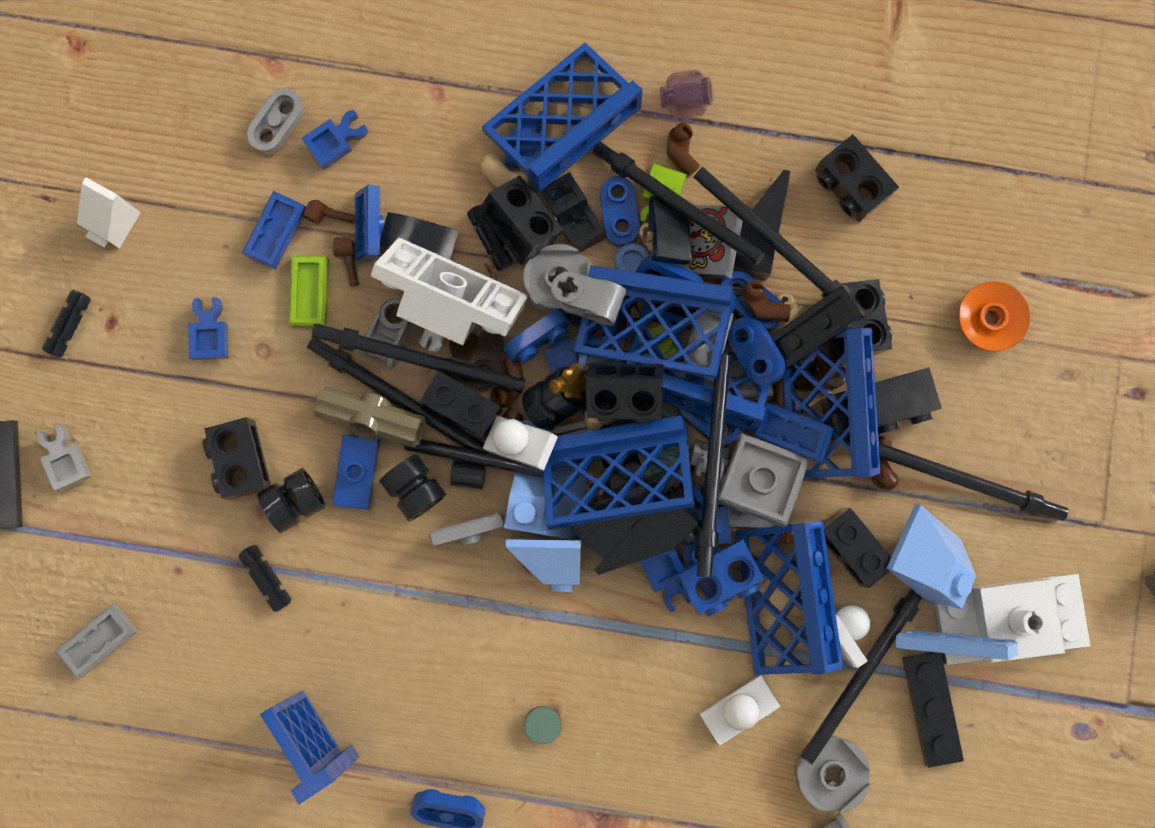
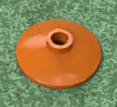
(1010, 315)

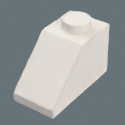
(104, 214)

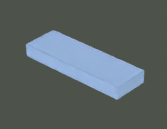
(957, 644)

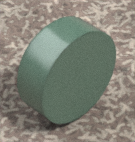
(543, 725)

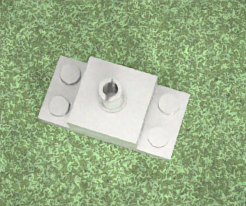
(446, 295)
(1037, 613)

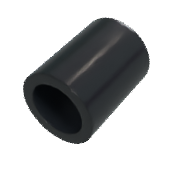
(467, 475)

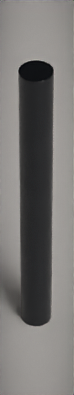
(472, 456)

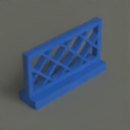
(587, 130)
(669, 293)
(698, 396)
(860, 409)
(618, 443)
(816, 601)
(307, 745)

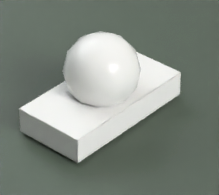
(520, 442)
(852, 625)
(739, 710)

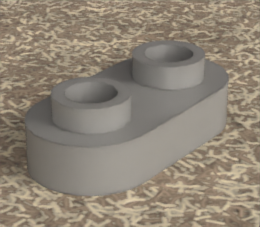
(272, 120)

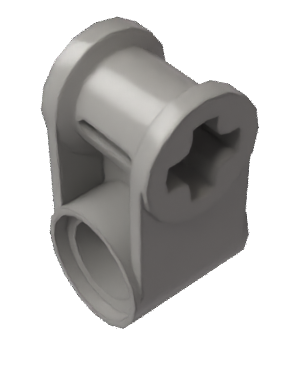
(595, 298)
(383, 330)

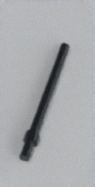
(625, 167)
(767, 233)
(350, 340)
(342, 362)
(1028, 501)
(707, 537)
(904, 611)

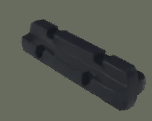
(493, 244)
(66, 323)
(265, 578)

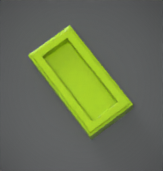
(308, 291)

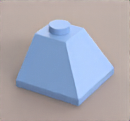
(527, 503)
(550, 561)
(932, 561)

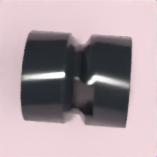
(550, 409)
(412, 487)
(281, 508)

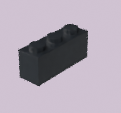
(897, 399)

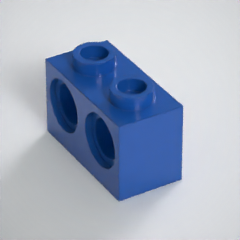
(724, 586)

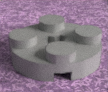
(544, 266)
(835, 796)

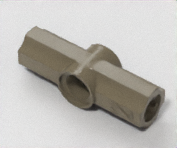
(369, 416)

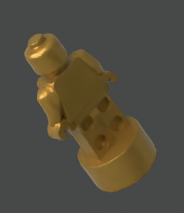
(571, 381)

